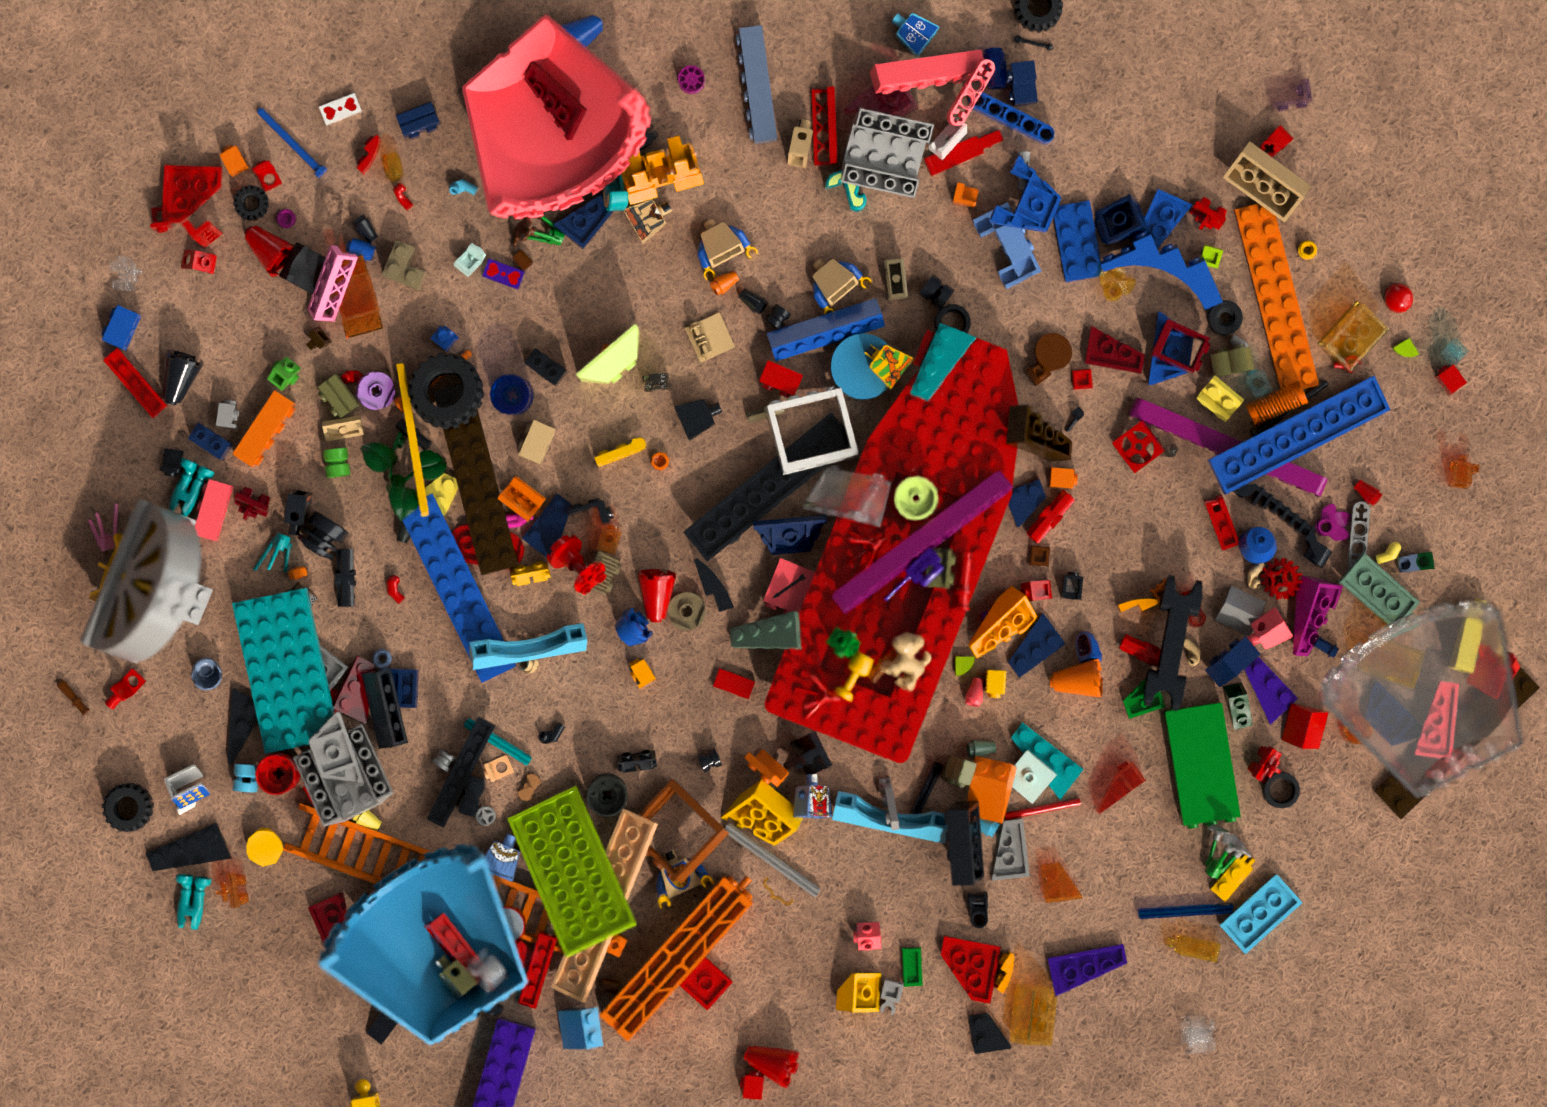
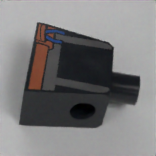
(297, 502)

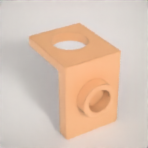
(490, 769)

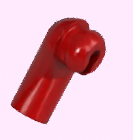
(400, 196)
(351, 376)
(392, 589)

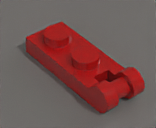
(1221, 523)

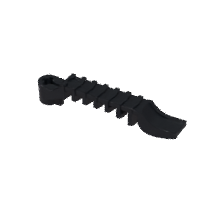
(1316, 552)

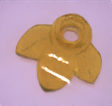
(1116, 280)

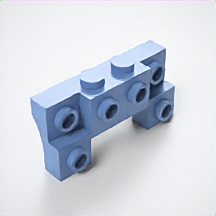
(1015, 246)

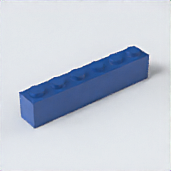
(825, 329)

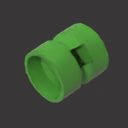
(336, 462)

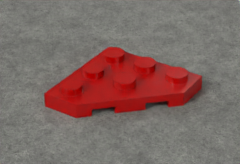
(187, 190)
(972, 965)

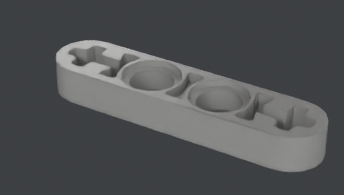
(1355, 538)

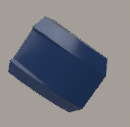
(1120, 220)

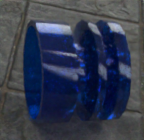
(502, 400)

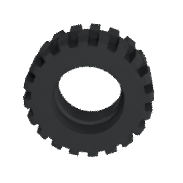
(430, 371)

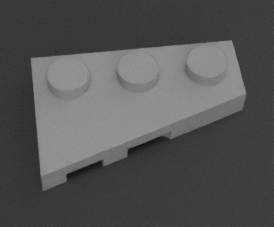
(1012, 852)

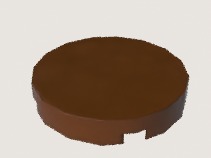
(1053, 352)

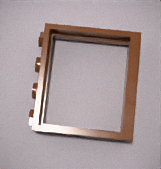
(720, 832)

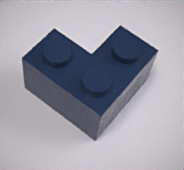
(1023, 83)
(1232, 662)

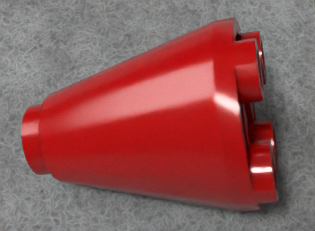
(773, 1063)

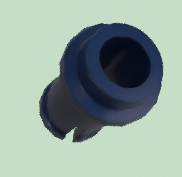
(1326, 647)

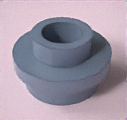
(386, 663)

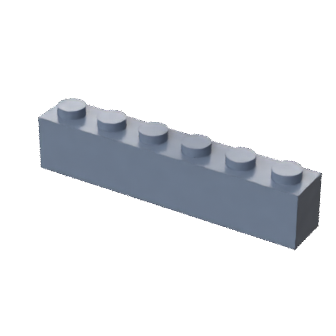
(758, 84)

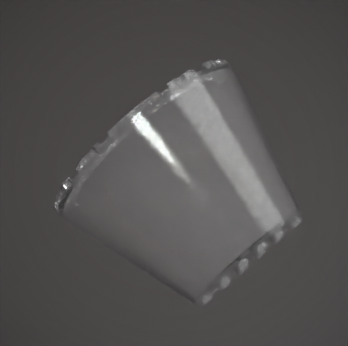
(1430, 694)

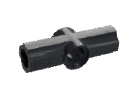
(345, 578)

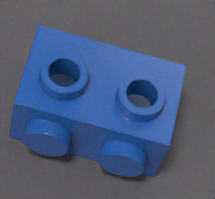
(121, 327)

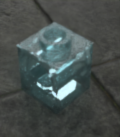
(1453, 352)
(1257, 392)

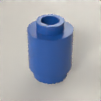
(361, 248)

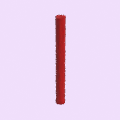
(1042, 809)

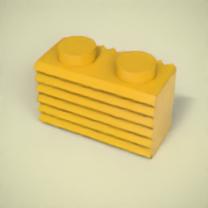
(995, 683)

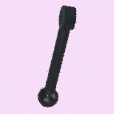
(1018, 39)

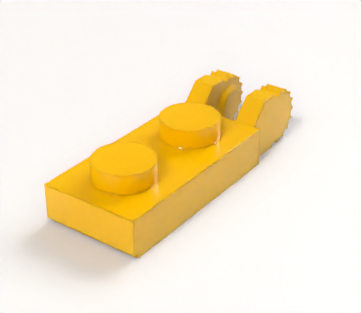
(621, 451)

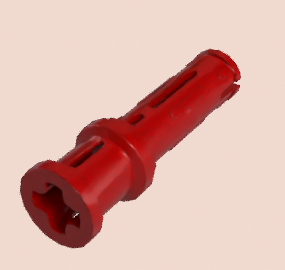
(962, 591)

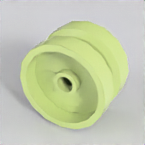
(910, 488)

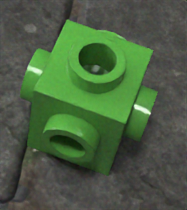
(284, 373)

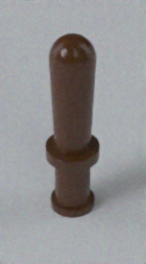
(68, 692)

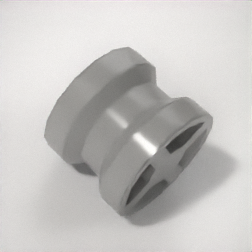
(444, 760)
(482, 816)

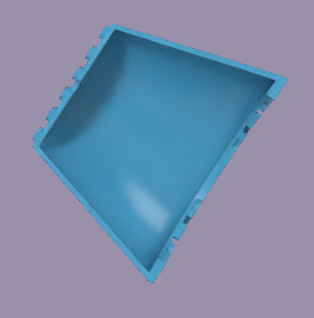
(393, 958)

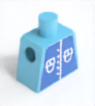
(914, 32)

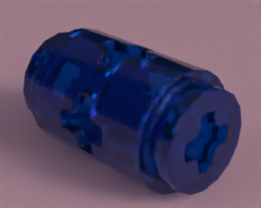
(999, 77)

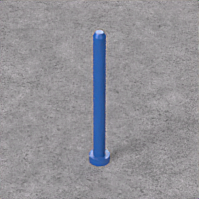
(319, 170)

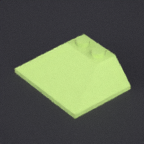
(613, 359)

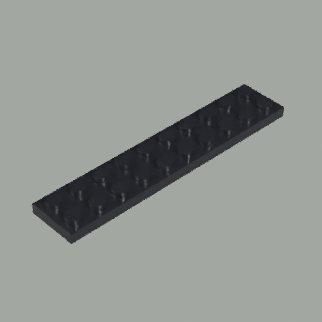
(764, 490)

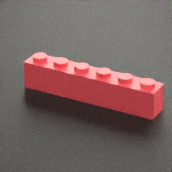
(925, 71)

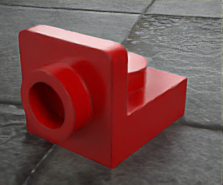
(1037, 590)

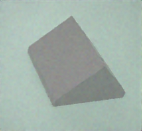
(1240, 610)

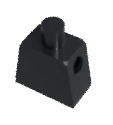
(697, 417)

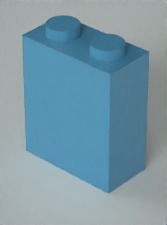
(580, 1028)

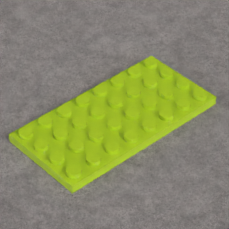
(571, 871)

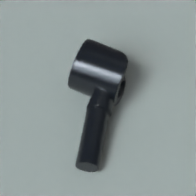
(1078, 414)

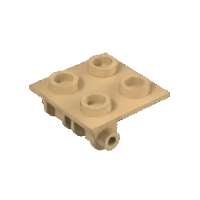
(709, 337)

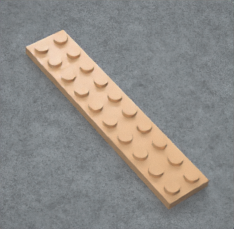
(626, 855)

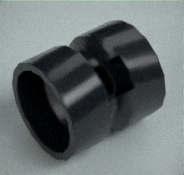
(931, 287)

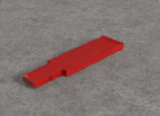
(962, 152)

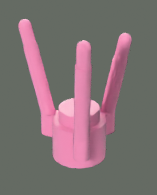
(105, 542)

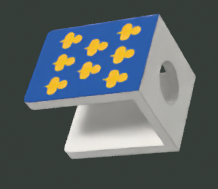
(181, 779)

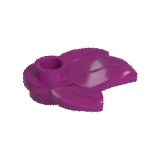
(1336, 522)

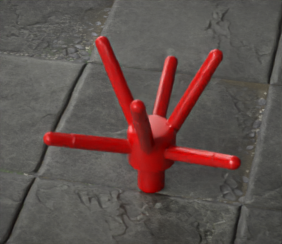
(873, 546)
(825, 695)

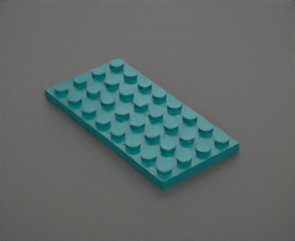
(284, 668)

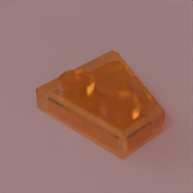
(1057, 884)

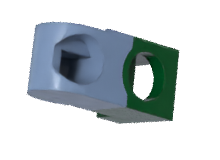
(1416, 562)

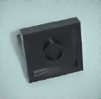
(810, 755)

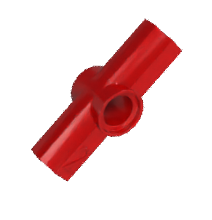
(1050, 516)
(1142, 650)

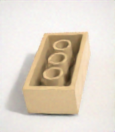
(1267, 181)

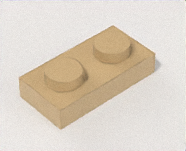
(342, 428)

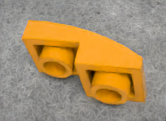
(1006, 964)

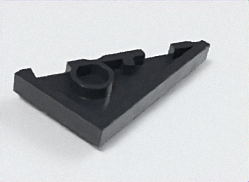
(242, 723)

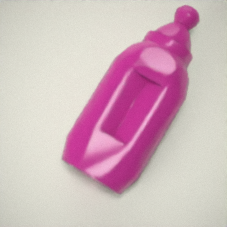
(515, 520)

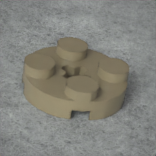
(682, 601)

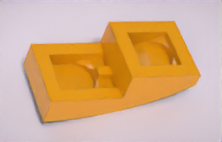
(1143, 604)

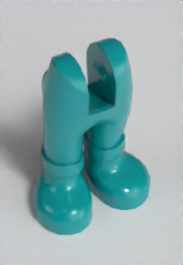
(180, 490)
(184, 908)

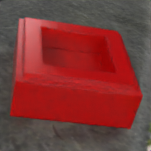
(1082, 379)

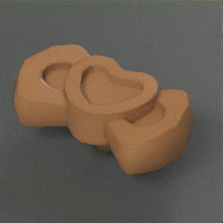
(532, 783)

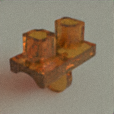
(235, 898)

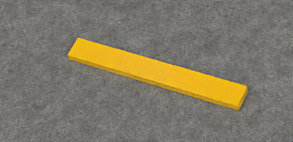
(412, 440)

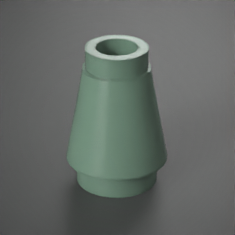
(980, 748)

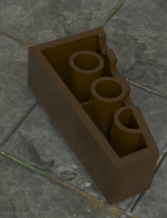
(1034, 435)

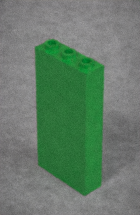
(1202, 765)

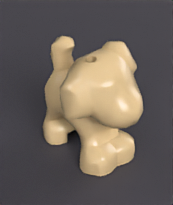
(907, 646)

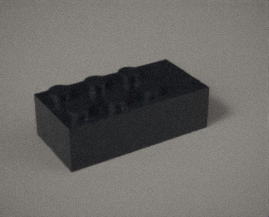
(965, 843)

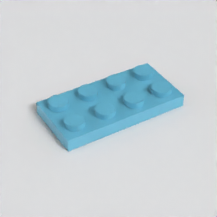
(1260, 913)

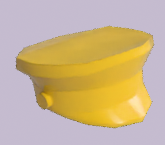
(264, 847)

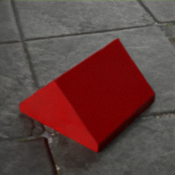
(1304, 726)

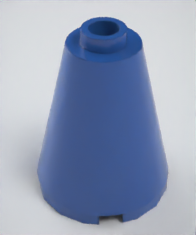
(585, 29)

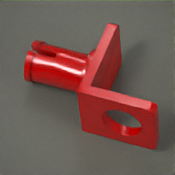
(123, 689)

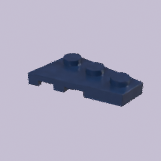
(584, 222)
(548, 526)
(1036, 647)

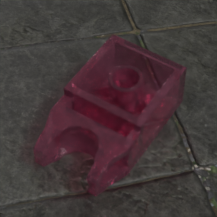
(903, 104)

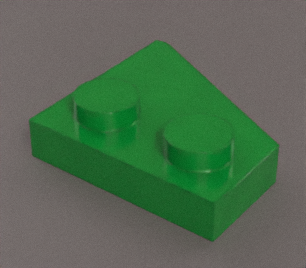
(1135, 705)

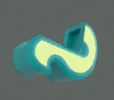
(614, 196)
(856, 202)

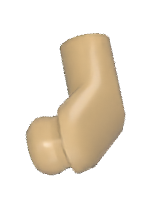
(1252, 579)

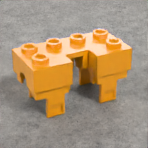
(660, 169)

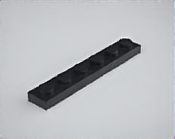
(461, 771)

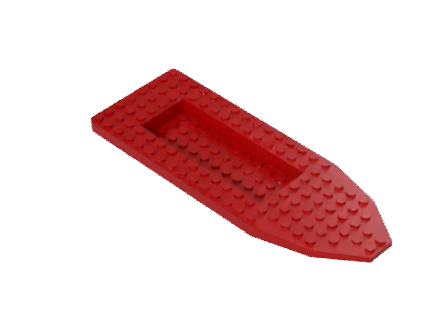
(956, 446)

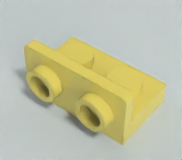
(1219, 398)

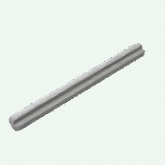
(772, 860)

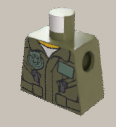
(461, 982)

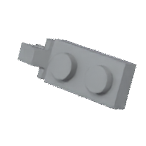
(888, 801)

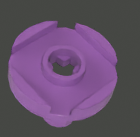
(386, 389)

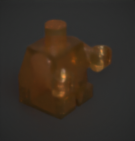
(1462, 472)

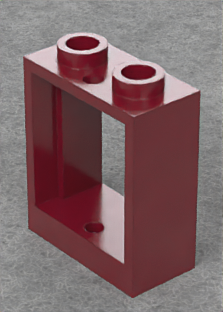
(1203, 348)

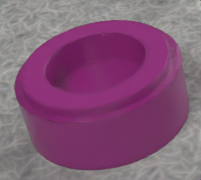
(286, 218)

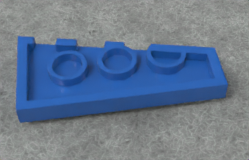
(1164, 215)

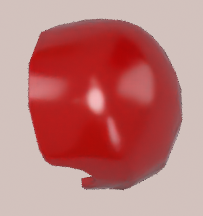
(1398, 297)

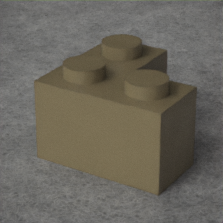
(398, 268)

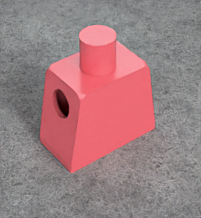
(1270, 630)

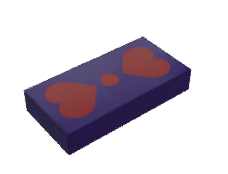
(503, 274)

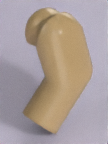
(1193, 652)

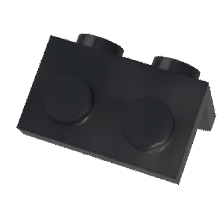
(605, 512)

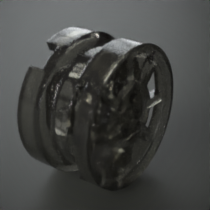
(652, 380)

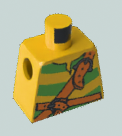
(888, 363)

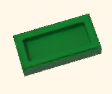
(912, 966)

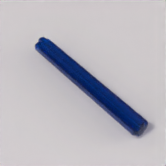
(1181, 911)

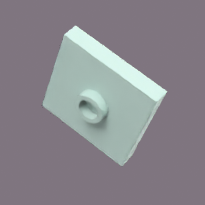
(1032, 776)

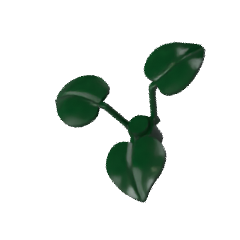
(402, 500)

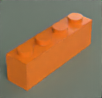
(264, 428)

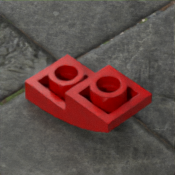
(372, 148)

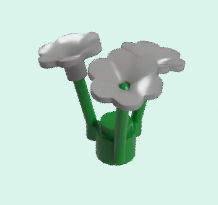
(1216, 866)

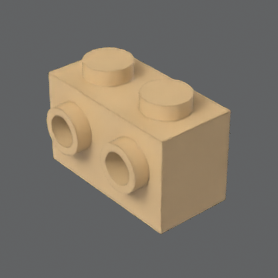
(536, 442)

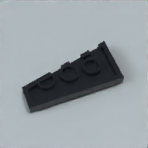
(196, 848)

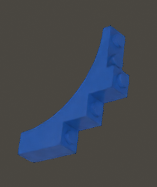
(1146, 253)

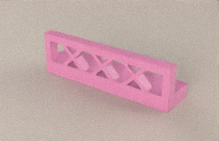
(326, 284)

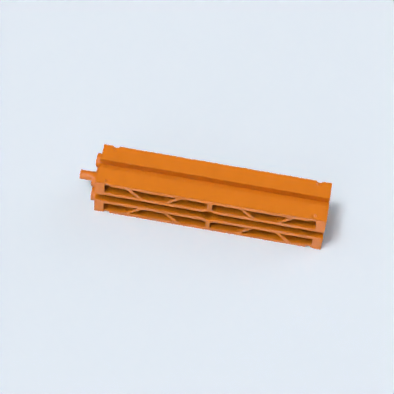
(677, 956)

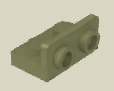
(944, 578)

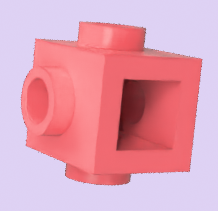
(867, 936)

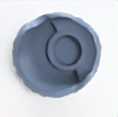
(206, 674)

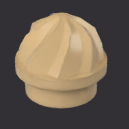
(529, 666)

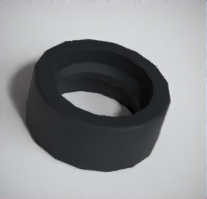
(953, 308)
(1295, 790)

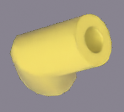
(1391, 553)

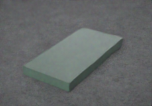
(1378, 590)

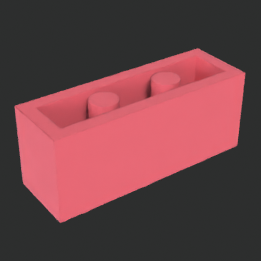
(212, 509)

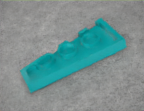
(942, 356)
(1066, 769)

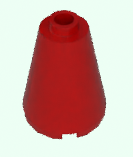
(268, 249)
(656, 592)

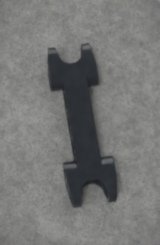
(1179, 609)

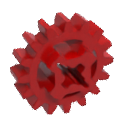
(1277, 585)

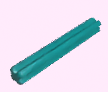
(503, 745)

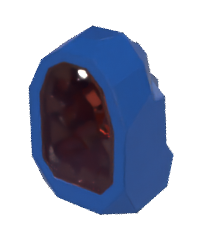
(1087, 647)

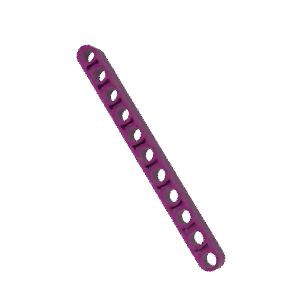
(1219, 442)
(927, 537)

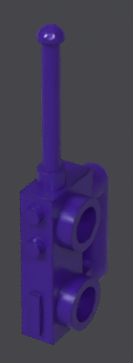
(917, 569)

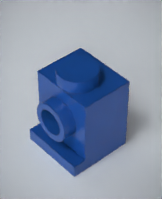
(444, 338)

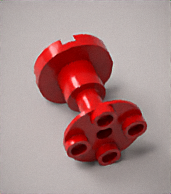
(566, 553)

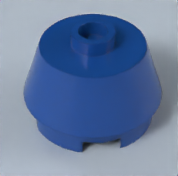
(1257, 545)
(632, 628)

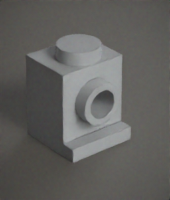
(227, 415)

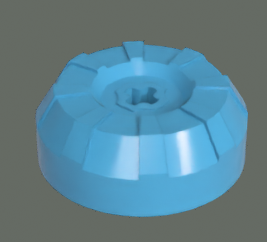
(851, 367)

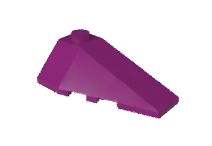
(1312, 605)

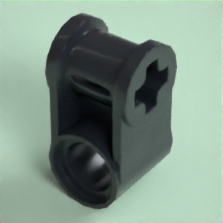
(978, 907)

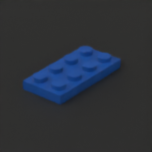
(1077, 241)

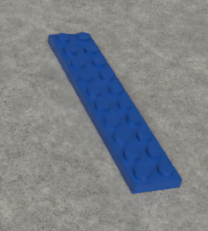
(1298, 435)
(453, 581)

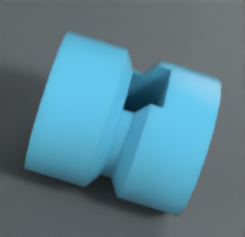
(245, 770)

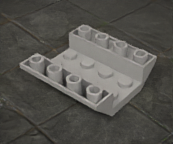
(885, 152)
(340, 799)

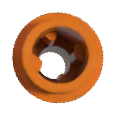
(724, 282)

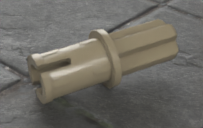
(760, 414)

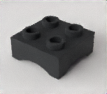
(303, 267)

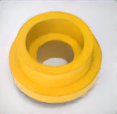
(1311, 245)

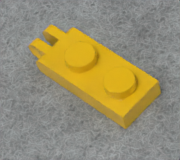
(1232, 877)

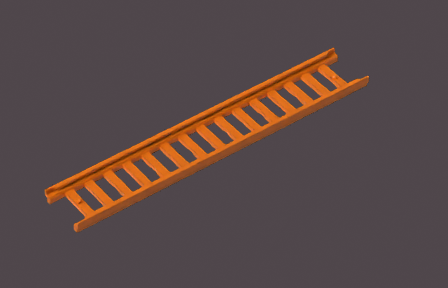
(407, 847)

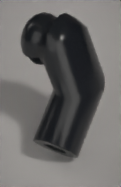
(551, 736)

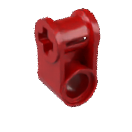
(1276, 141)

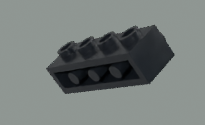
(384, 708)

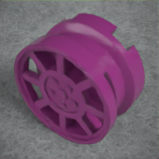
(691, 79)

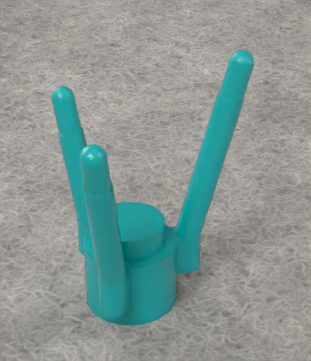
(280, 543)

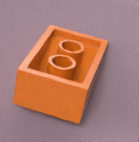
(992, 787)

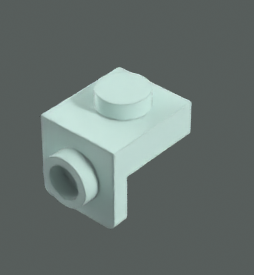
(470, 260)

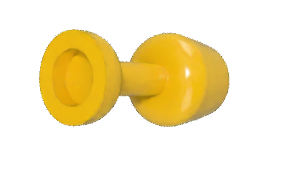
(860, 665)

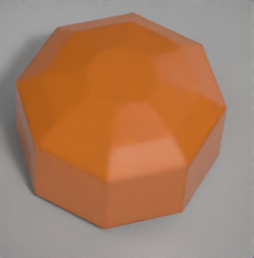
(659, 461)
(297, 573)

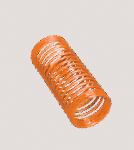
(1260, 411)

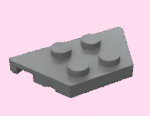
(334, 751)

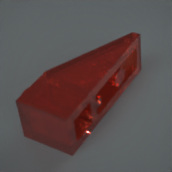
(1122, 783)

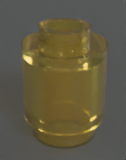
(392, 167)

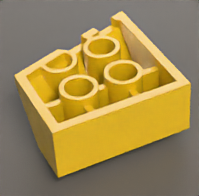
(764, 812)

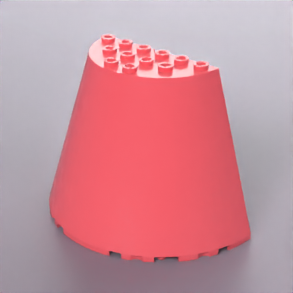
(519, 147)

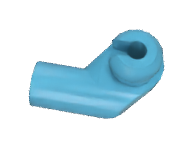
(461, 186)

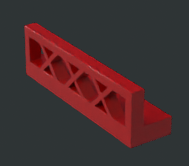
(831, 126)
(204, 234)
(450, 940)

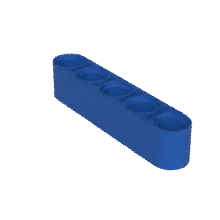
(1017, 125)

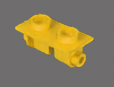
(521, 573)

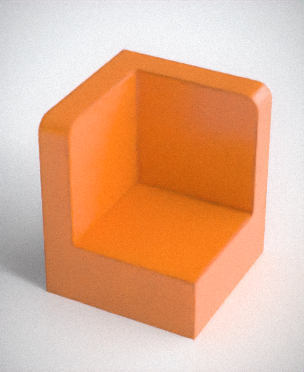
(965, 195)

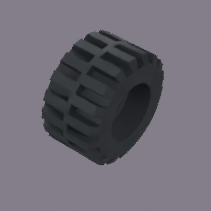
(1038, 23)
(111, 807)

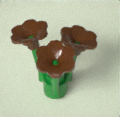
(524, 231)

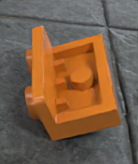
(521, 498)
(768, 766)

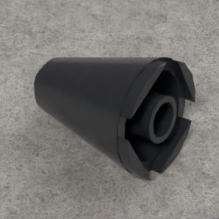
(179, 375)

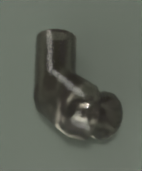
(1170, 451)

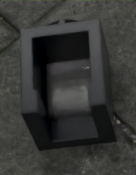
(1072, 586)

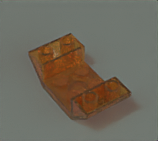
(359, 305)

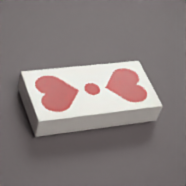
(340, 109)

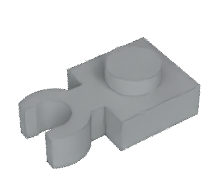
(891, 993)

